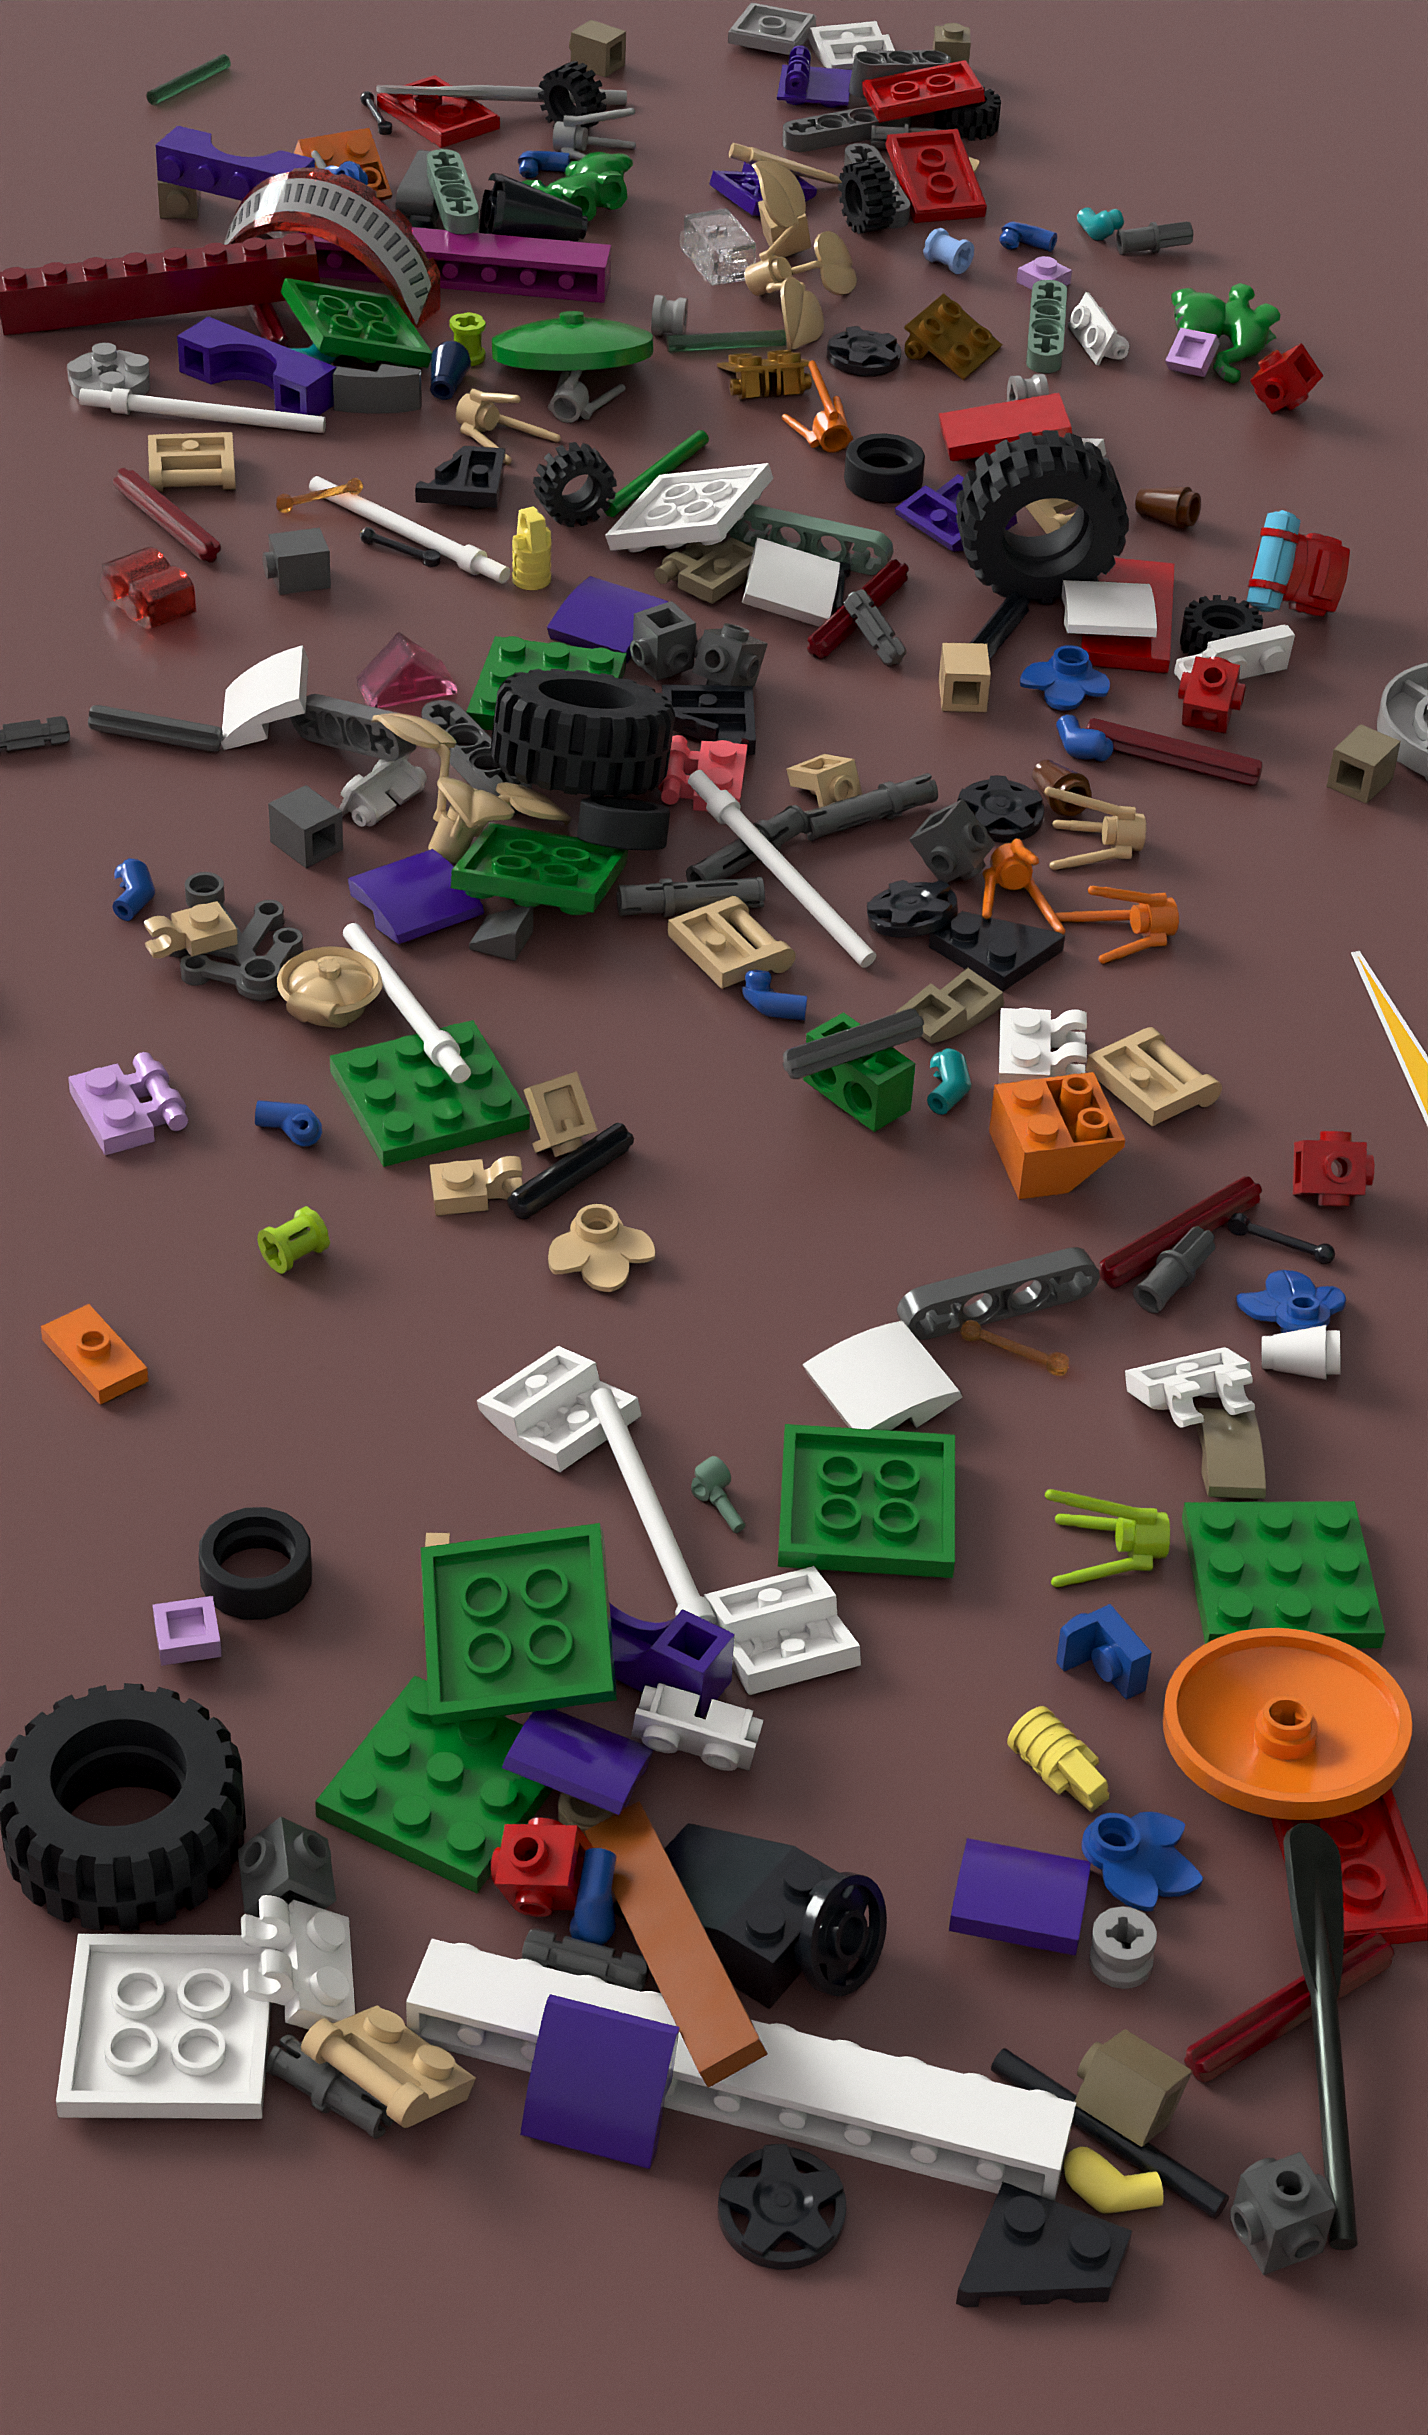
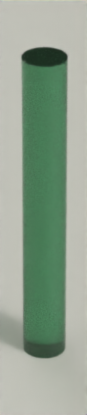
(188, 79)
(726, 340)

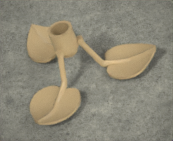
(800, 308)
(469, 807)

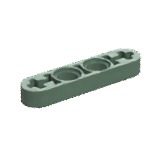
(452, 191)
(1046, 326)
(811, 531)

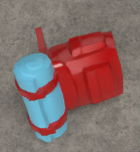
(1297, 568)

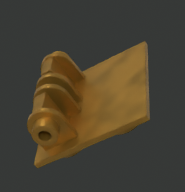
(950, 336)
(785, 369)

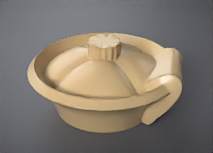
(329, 985)

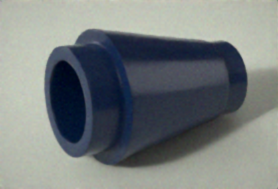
(448, 368)

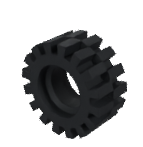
(582, 87)
(972, 119)
(867, 196)
(563, 469)
(1215, 621)

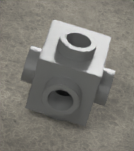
(663, 640)
(729, 656)
(953, 843)
(286, 1864)
(1282, 2211)

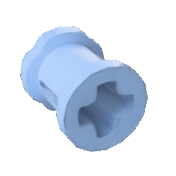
(948, 250)

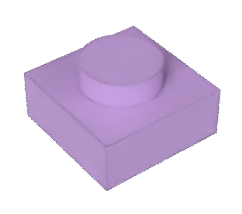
(1043, 269)
(1192, 352)
(187, 1630)

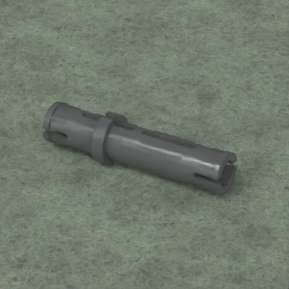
(883, 802)
(737, 855)
(673, 897)

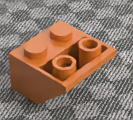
(350, 146)
(1053, 1132)

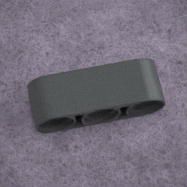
(884, 63)
(415, 192)

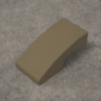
(956, 1006)
(1231, 1454)

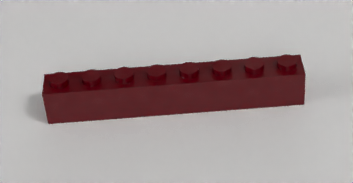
(153, 283)

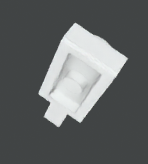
(1254, 651)

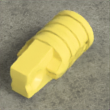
(531, 551)
(1058, 1757)

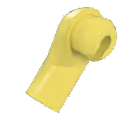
(1106, 2187)

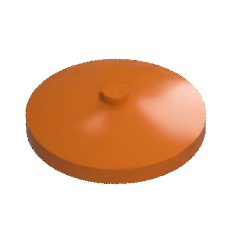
(1287, 1723)

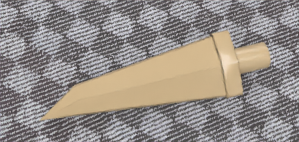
(752, 155)

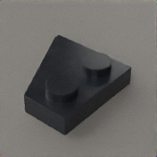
(467, 479)
(714, 712)
(995, 947)
(1043, 2253)

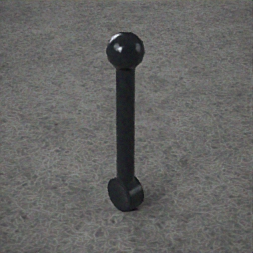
(384, 127)
(430, 557)
(844, 571)
(1240, 1225)

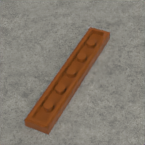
(677, 1948)

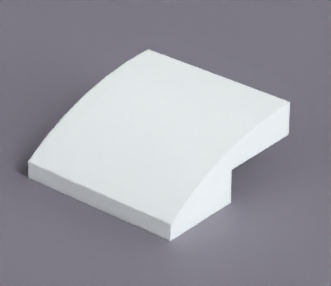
(839, 43)
(791, 582)
(1109, 608)
(264, 695)
(882, 1379)
(550, 1408)
(784, 1630)

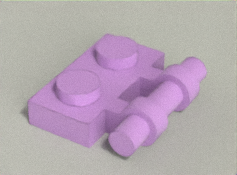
(112, 1104)

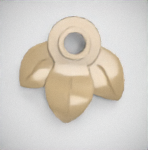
(600, 1248)

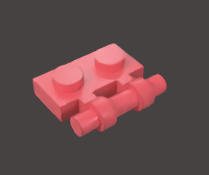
(719, 760)

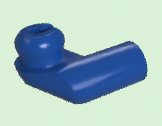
(533, 161)
(1027, 234)
(1082, 742)
(138, 888)
(770, 1003)
(294, 1119)
(594, 1903)

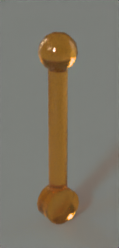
(285, 502)
(1056, 1362)

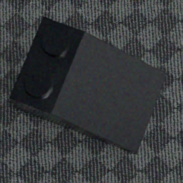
(749, 1902)

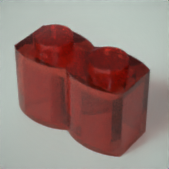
(148, 588)

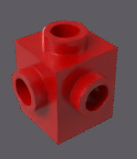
(1286, 378)
(1211, 693)
(1314, 1174)
(540, 1865)

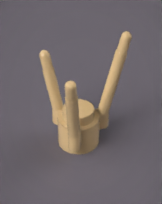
(478, 413)
(1122, 831)

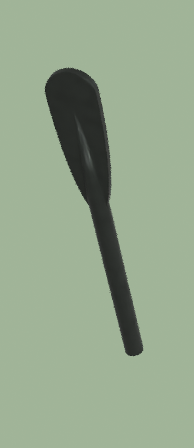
(1318, 1925)

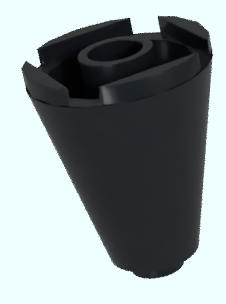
(529, 212)

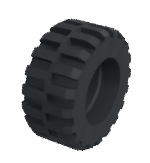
(1034, 471)
(582, 732)
(135, 1868)

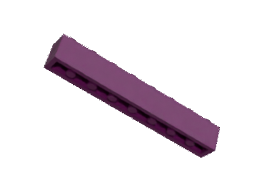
(494, 264)

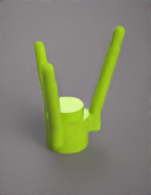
(1137, 1531)

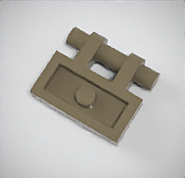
(707, 569)

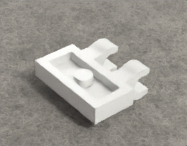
(1028, 1041)
(1178, 1380)
(315, 1962)

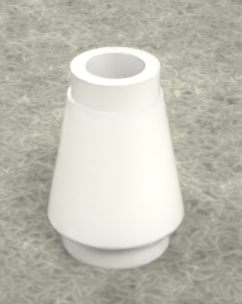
(1303, 1352)

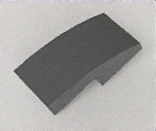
(385, 391)

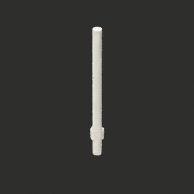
(123, 402)
(467, 557)
(727, 811)
(438, 1044)
(649, 1507)

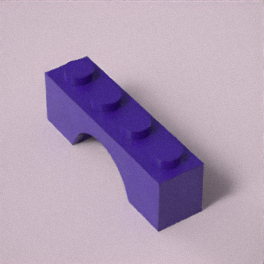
(192, 161)
(224, 353)
(677, 1653)

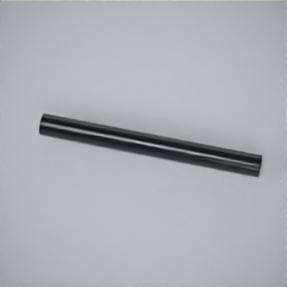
(1146, 2158)

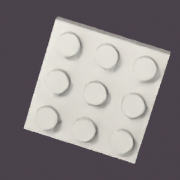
(689, 508)
(163, 2029)

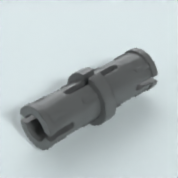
(327, 2087)

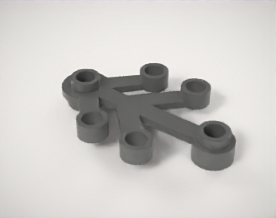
(255, 974)

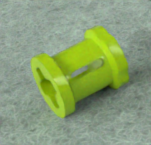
(468, 332)
(281, 1238)

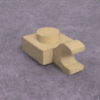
(196, 929)
(467, 1186)

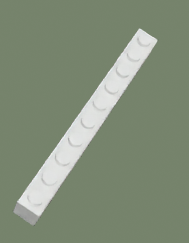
(801, 2091)

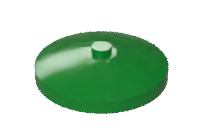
(572, 344)

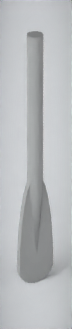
(492, 93)

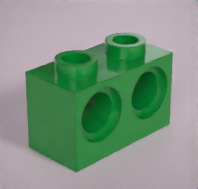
(868, 1088)

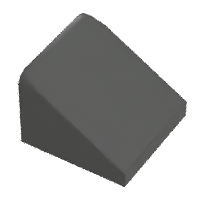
(504, 933)

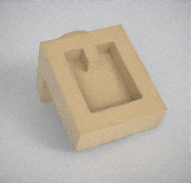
(827, 777)
(560, 1114)

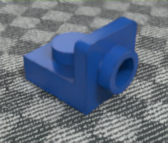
(1112, 1647)

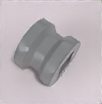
(669, 316)
(1026, 388)
(1108, 1955)

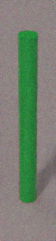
(663, 466)

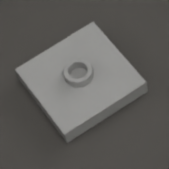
(771, 28)

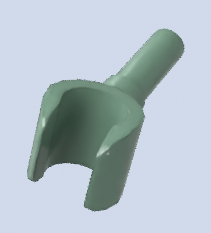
(709, 1483)

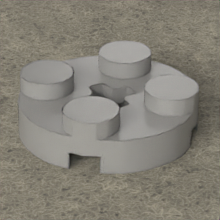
(109, 369)

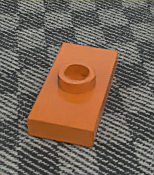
(94, 1354)

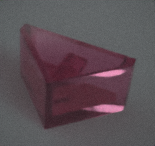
(404, 675)

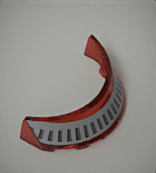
(351, 218)

